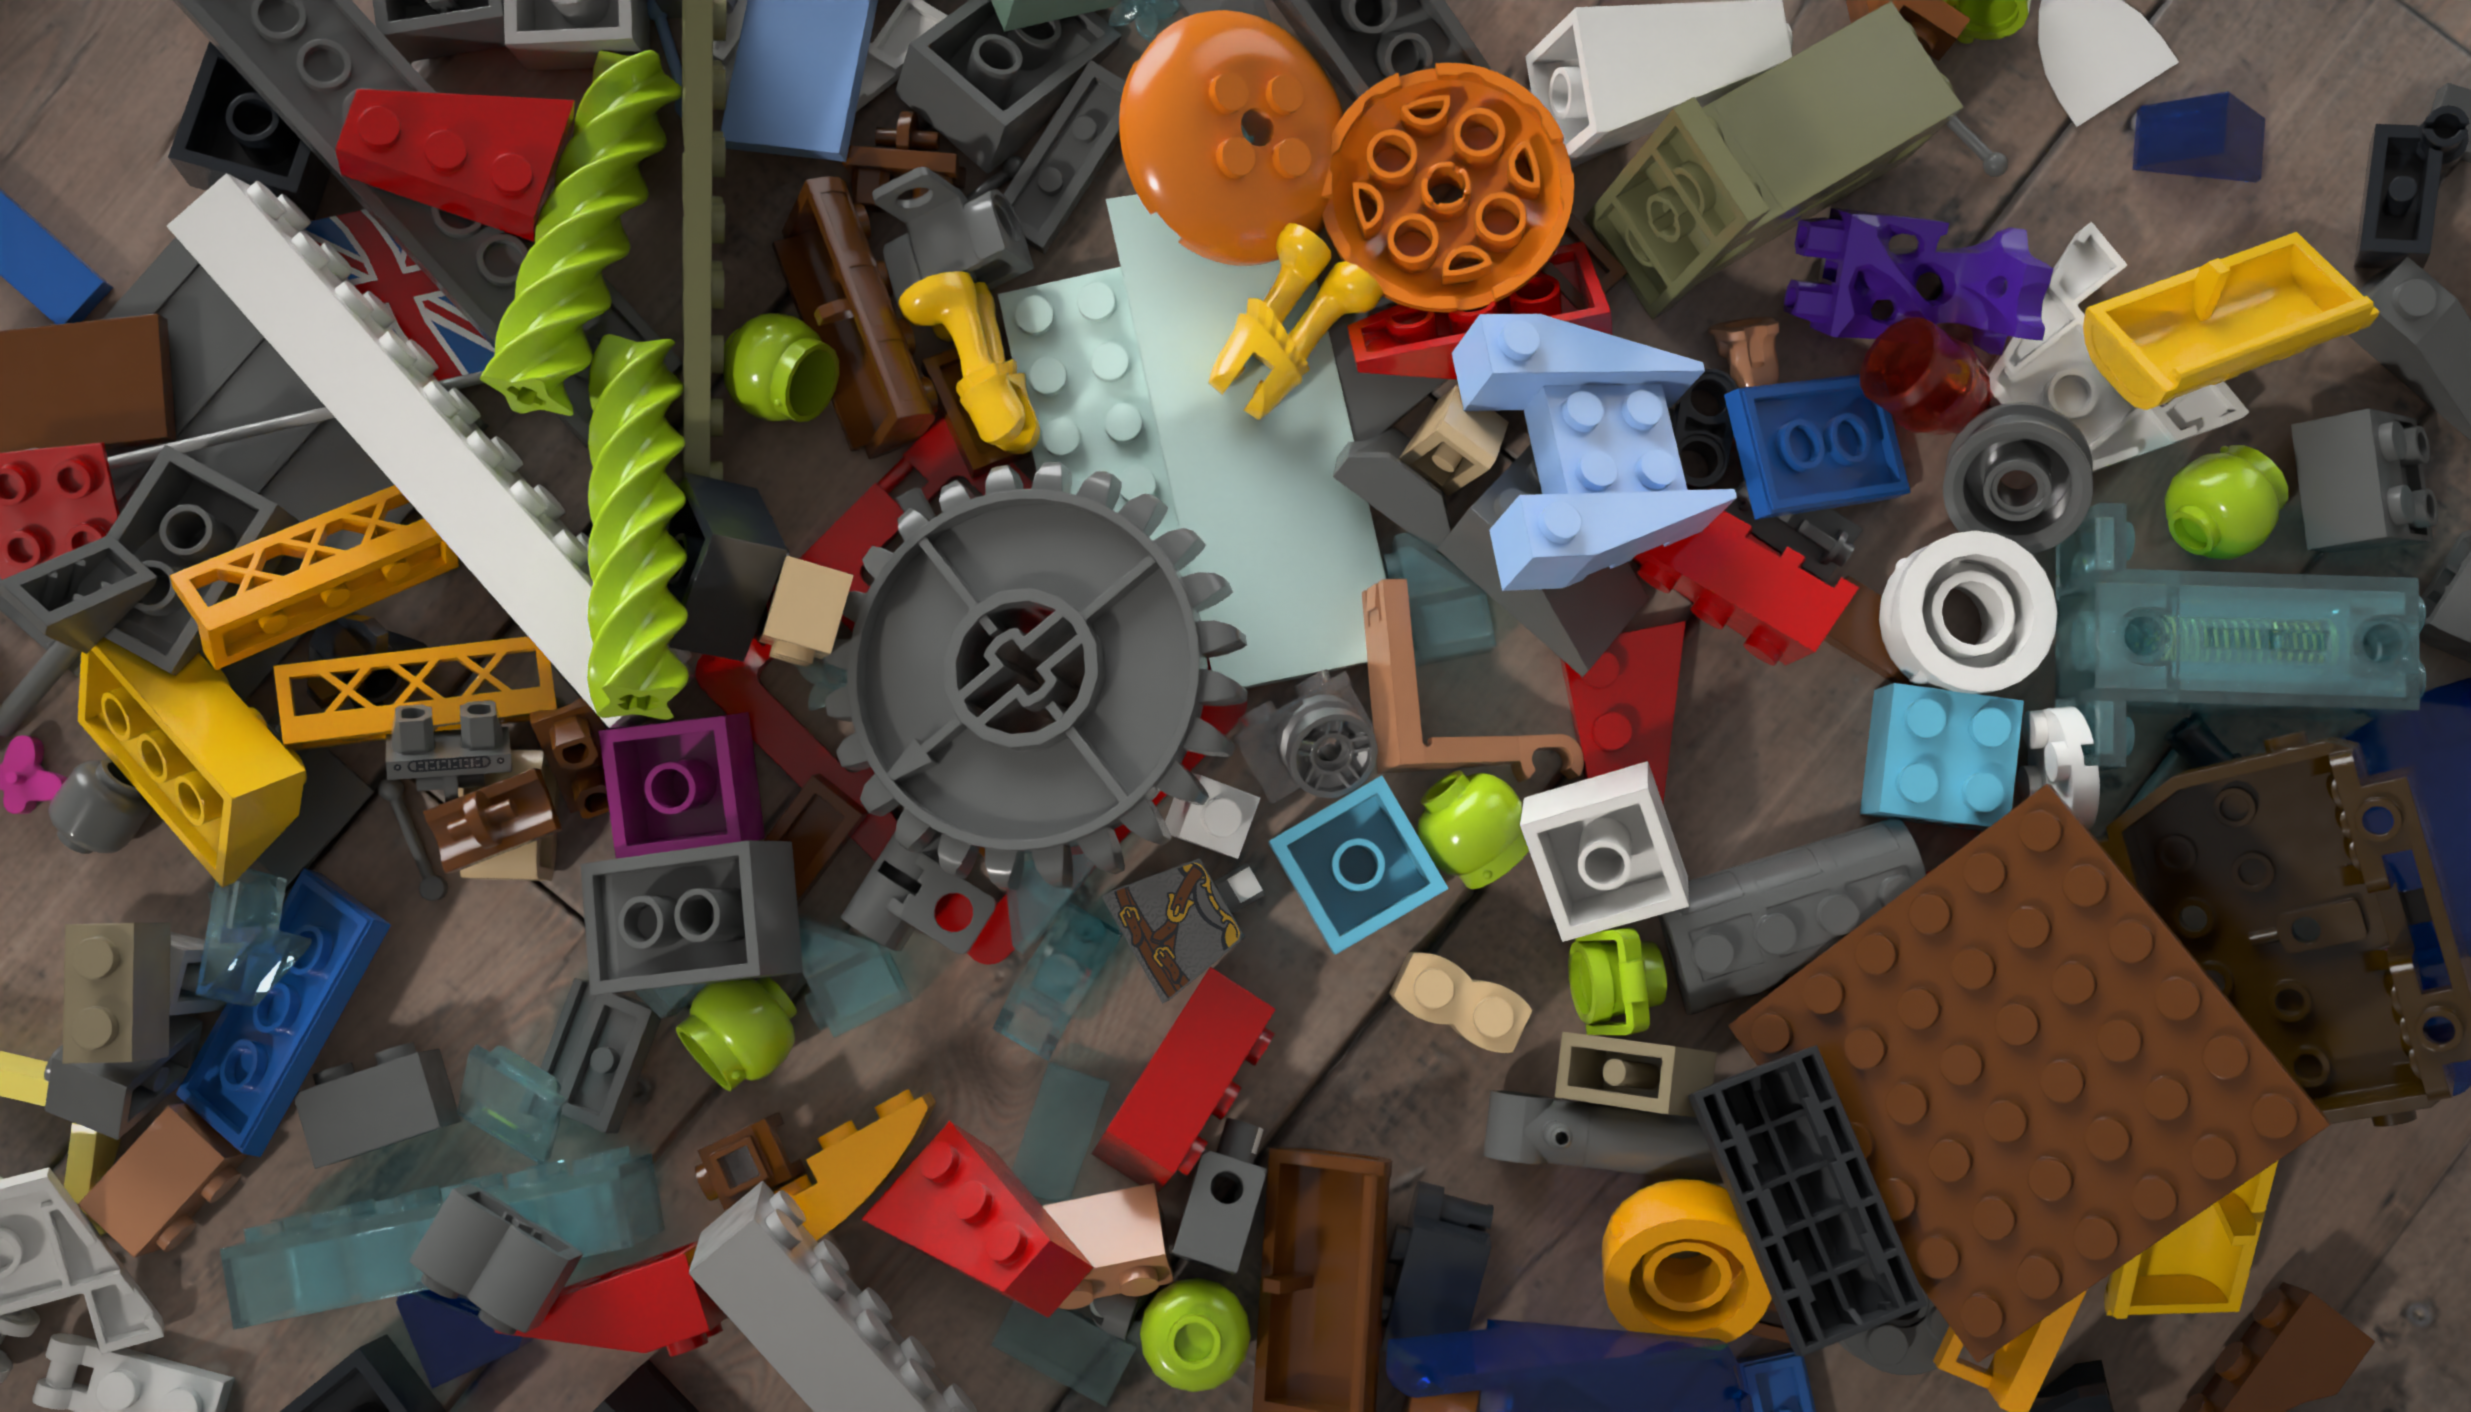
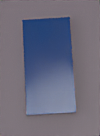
(266, 1050)

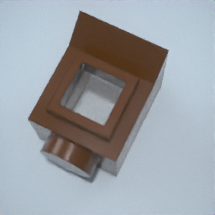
(744, 1160)

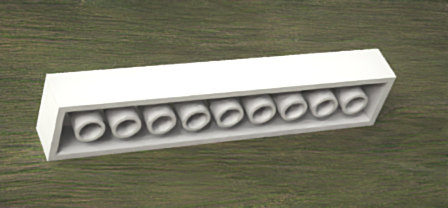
(401, 415)

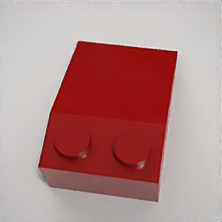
(636, 1308)

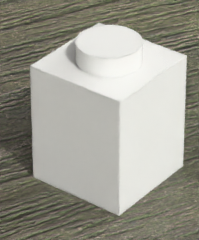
(1217, 824)

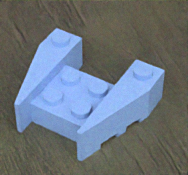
(1596, 442)

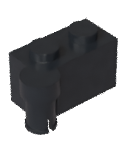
(2404, 186)
(1438, 1265)

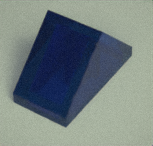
(2200, 138)
(451, 1335)

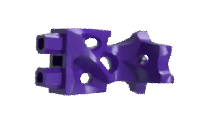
(1985, 286)

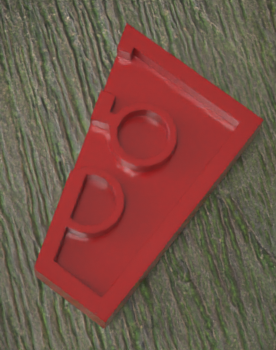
(1628, 702)

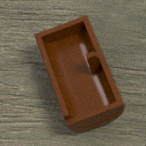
(849, 305)
(1321, 1281)

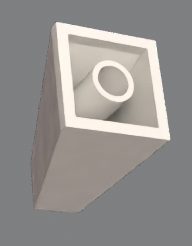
(1625, 67)

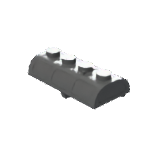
(1781, 912)

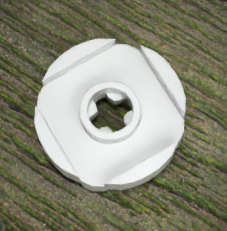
(2057, 759)

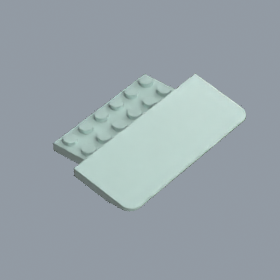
(1124, 390)

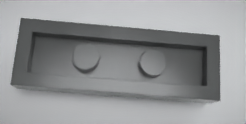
(1067, 156)

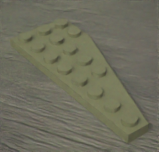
(701, 227)

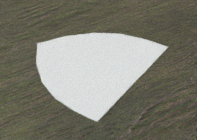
(2098, 53)

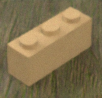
(805, 611)

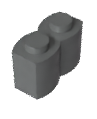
(494, 1260)

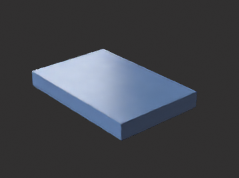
(798, 77)

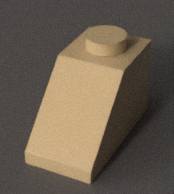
(1455, 443)

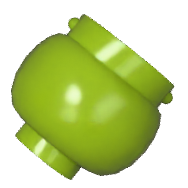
(779, 369)
(2225, 502)
(1472, 827)
(739, 1030)
(1195, 1334)

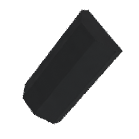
(1807, 1201)

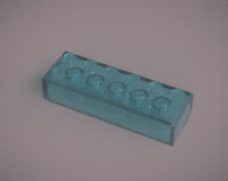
(365, 1246)

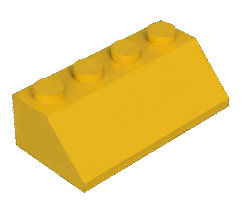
(192, 754)

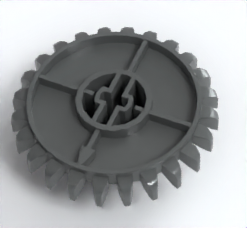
(950, 685)

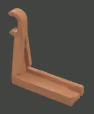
(1398, 711)

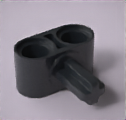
(1705, 434)

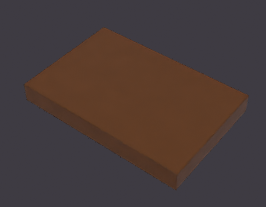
(87, 384)

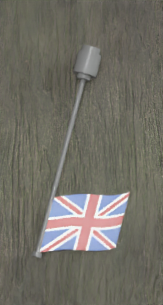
(408, 293)

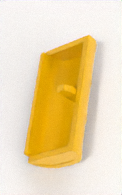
(2221, 320)
(2198, 1264)

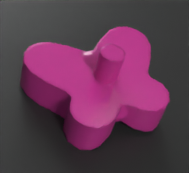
(24, 777)

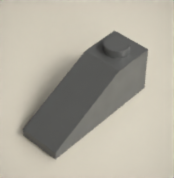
(2421, 339)

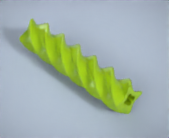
(580, 233)
(629, 545)

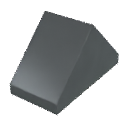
(80, 592)

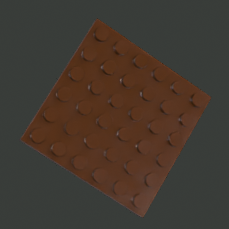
(2033, 1071)

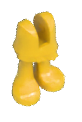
(1261, 329)
(990, 385)

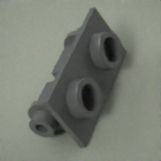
(1818, 535)

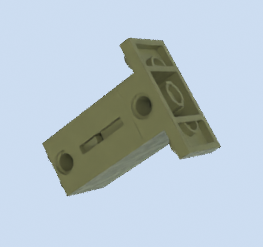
(1769, 155)

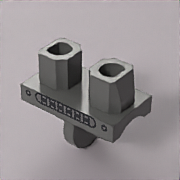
(447, 757)

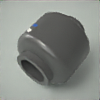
(97, 808)

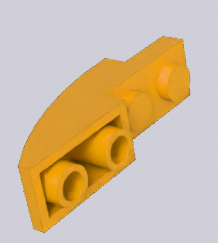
(858, 1161)

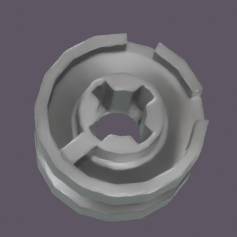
(1337, 766)

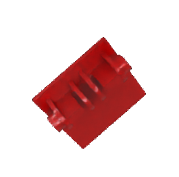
(53, 503)

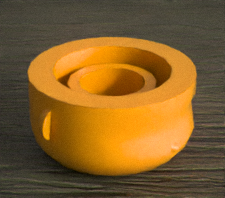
(1696, 1296)

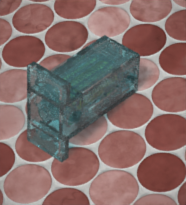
(2223, 641)

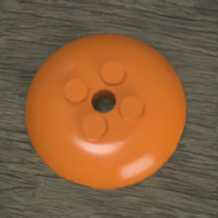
(1459, 130)
(1188, 143)

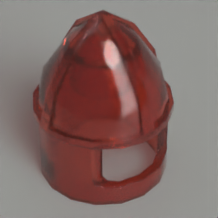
(1925, 378)

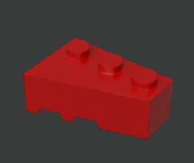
(459, 152)
(1749, 589)
(1187, 1082)
(981, 1221)

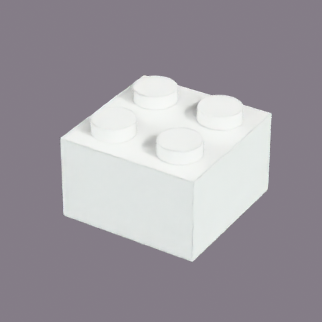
(1605, 851)

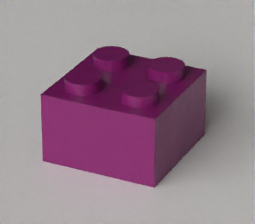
(681, 784)

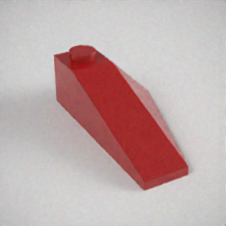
(1422, 342)

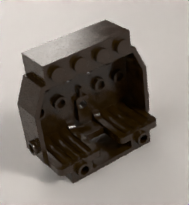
(2291, 841)

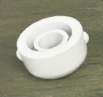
(2013, 606)

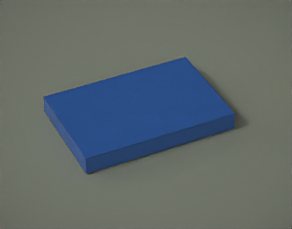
(1814, 446)

